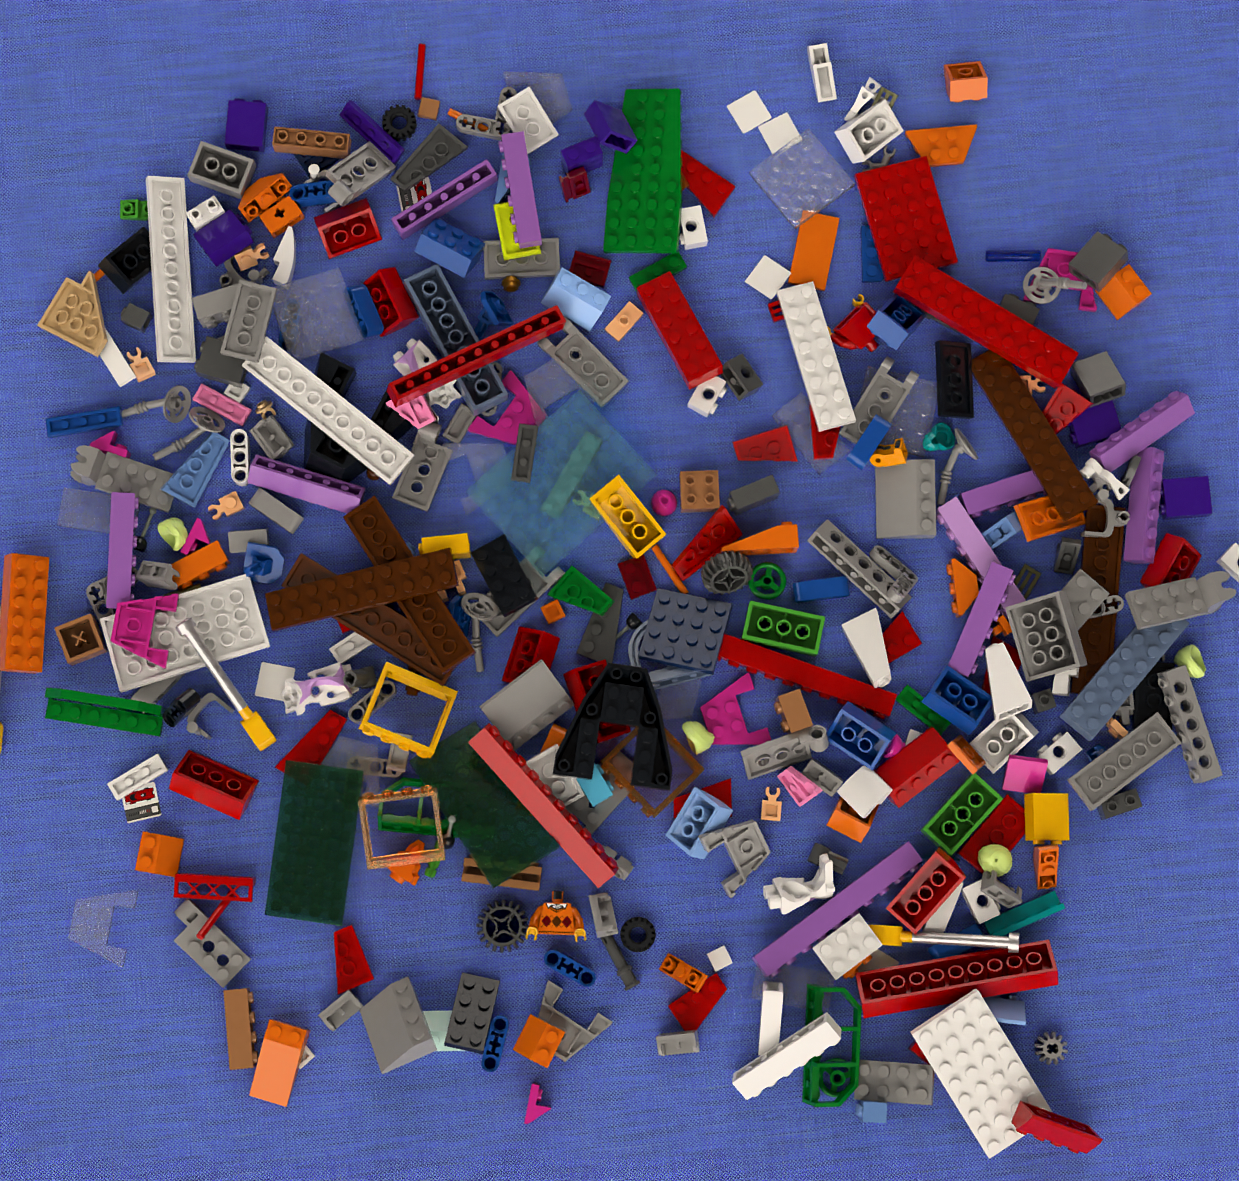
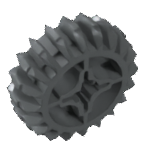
(726, 572)
(489, 915)

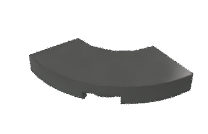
(1130, 472)

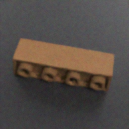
(311, 142)
(526, 879)
(240, 1028)

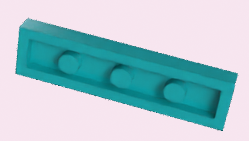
(1024, 914)

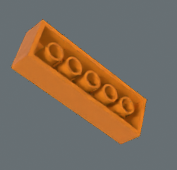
(23, 613)

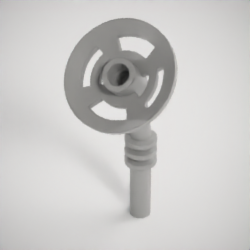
(1044, 284)
(171, 401)
(204, 423)
(962, 446)
(476, 611)

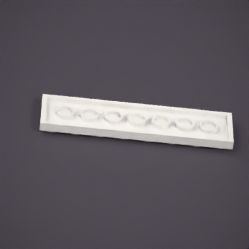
(816, 356)

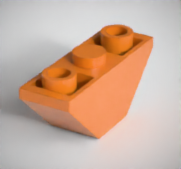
(263, 195)
(962, 586)
(1045, 865)
(683, 972)

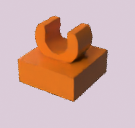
(1002, 626)

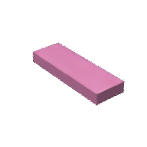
(222, 405)

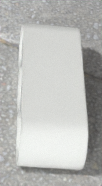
(236, 449)

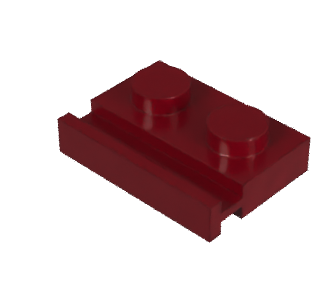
(575, 184)
(590, 268)
(637, 577)

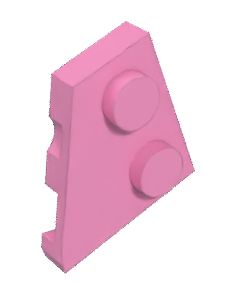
(415, 411)
(798, 785)

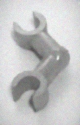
(885, 160)

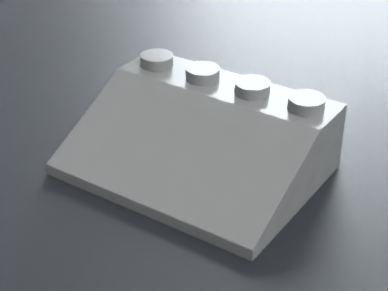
(906, 500)
(1046, 635)
(527, 705)
(397, 1026)

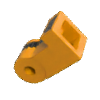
(890, 454)

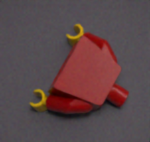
(852, 330)

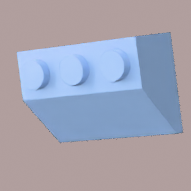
(576, 299)
(698, 816)
(1007, 1010)

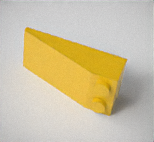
(627, 517)

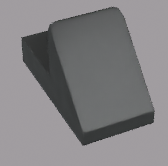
(1067, 555)

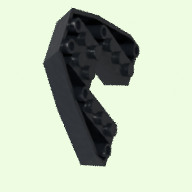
(321, 451)
(623, 698)

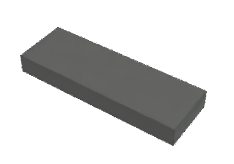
(524, 453)

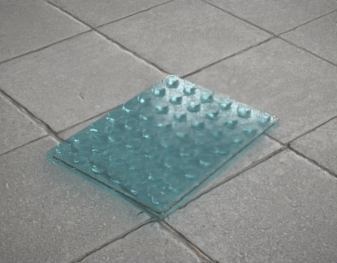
(572, 461)

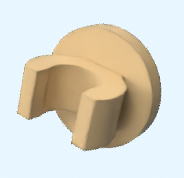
(263, 407)

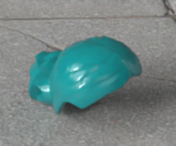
(939, 438)

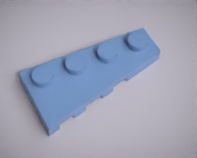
(194, 474)

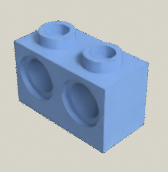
(1002, 530)
(871, 1111)

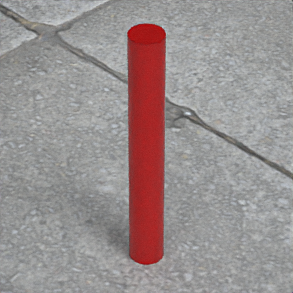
(420, 71)
(213, 918)

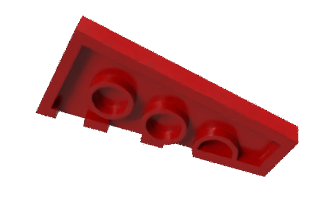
(705, 184)
(715, 534)
(317, 741)

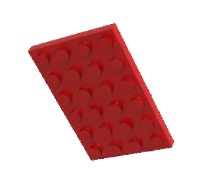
(905, 216)

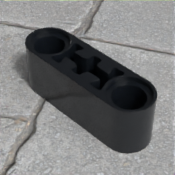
(181, 707)

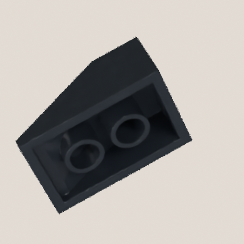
(128, 261)

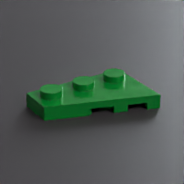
(580, 592)

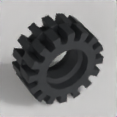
(399, 112)
(638, 946)

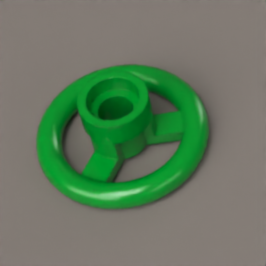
(778, 589)
(832, 1092)

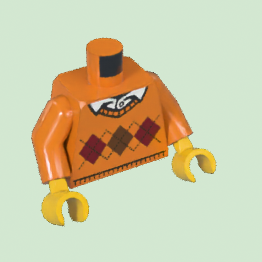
(556, 919)

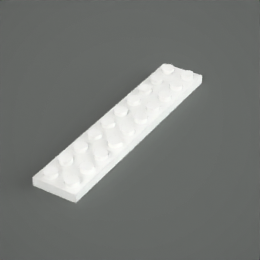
(170, 269)
(330, 412)

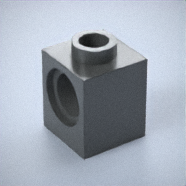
(136, 317)
(1042, 701)

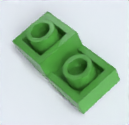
(133, 210)

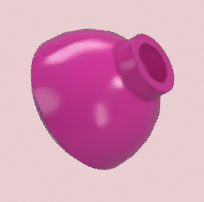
(664, 502)
(895, 747)

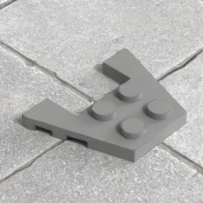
(745, 847)
(575, 1035)

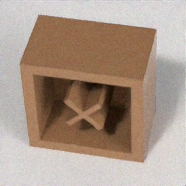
(699, 491)
(81, 639)
(793, 712)

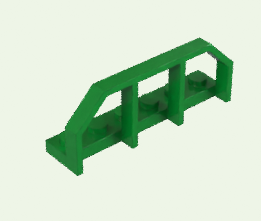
(104, 717)
(408, 823)
(811, 1070)

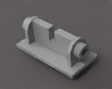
(623, 864)

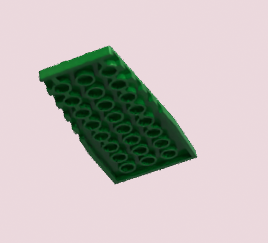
(647, 181)

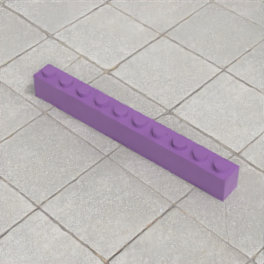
(836, 909)

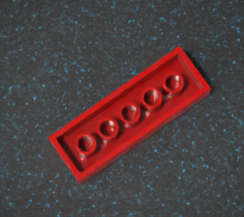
(679, 330)

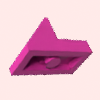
(106, 444)
(197, 533)
(535, 1110)

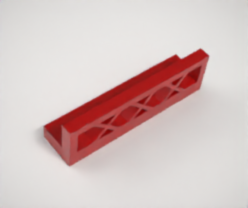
(214, 879)

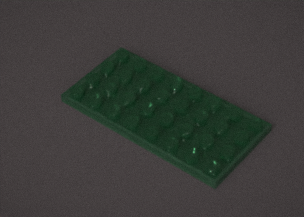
(488, 815)
(314, 842)

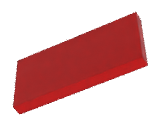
(1002, 827)

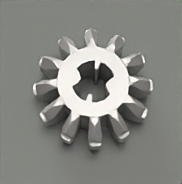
(1050, 1056)

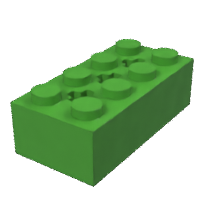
(793, 621)
(974, 814)

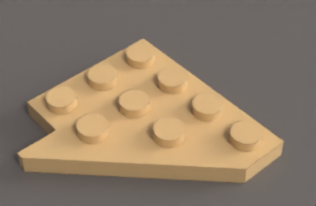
(77, 315)

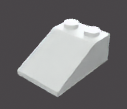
(869, 132)
(1002, 739)

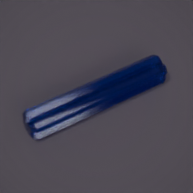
(1013, 255)

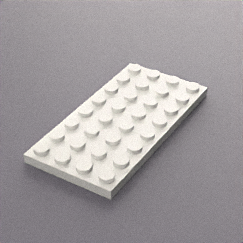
(225, 620)
(978, 1070)

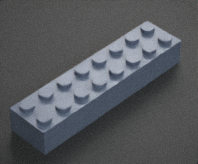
(451, 333)
(1119, 677)

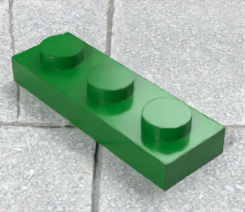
(672, 263)
(912, 702)

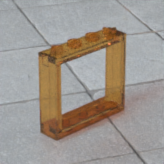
(633, 794)
(408, 857)

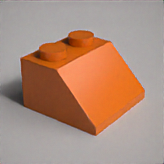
(965, 81)
(1124, 292)
(849, 822)
(159, 854)
(538, 1040)

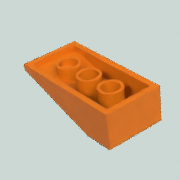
(775, 540)
(279, 1062)

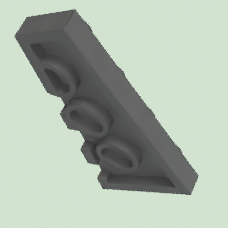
(430, 156)
(601, 633)

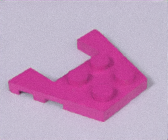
(1058, 262)
(517, 412)
(135, 623)
(725, 720)

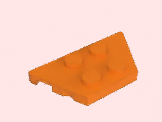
(942, 145)

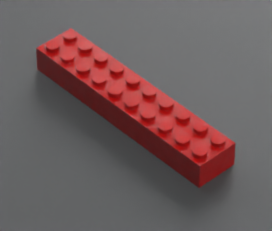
(985, 322)
(952, 977)

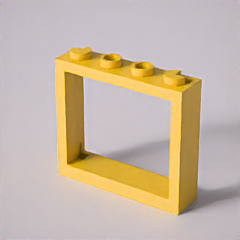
(419, 683)

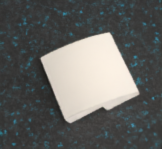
(864, 791)

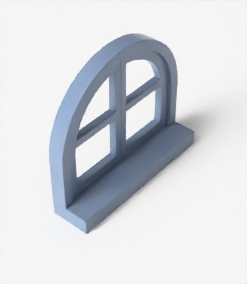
(662, 677)

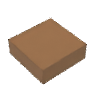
(429, 108)

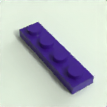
(371, 131)

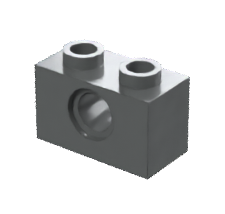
(741, 377)
(1119, 804)

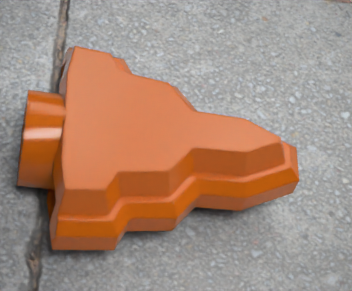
(408, 872)

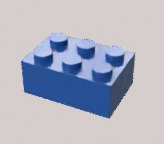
(450, 247)
(896, 321)
(957, 700)
(860, 735)

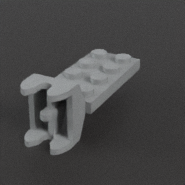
(120, 474)
(1178, 600)

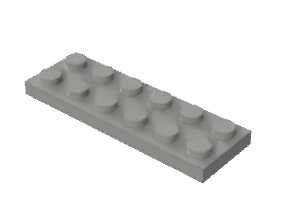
(1124, 761)

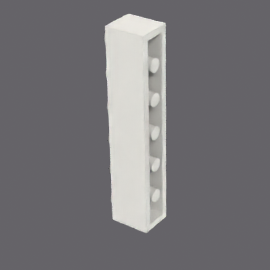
(787, 1056)

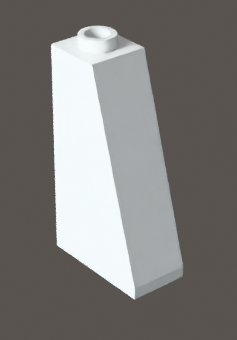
(867, 642)
(1006, 686)
(770, 1016)

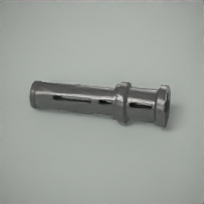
(624, 970)

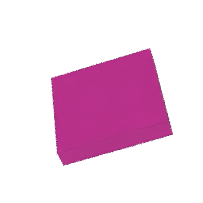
(1024, 774)

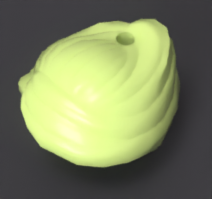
(173, 532)
(1192, 659)
(697, 736)
(995, 858)

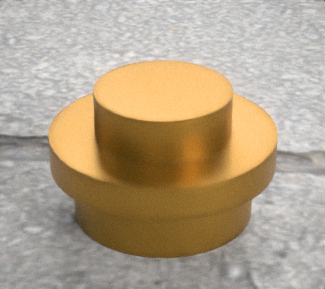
(511, 284)

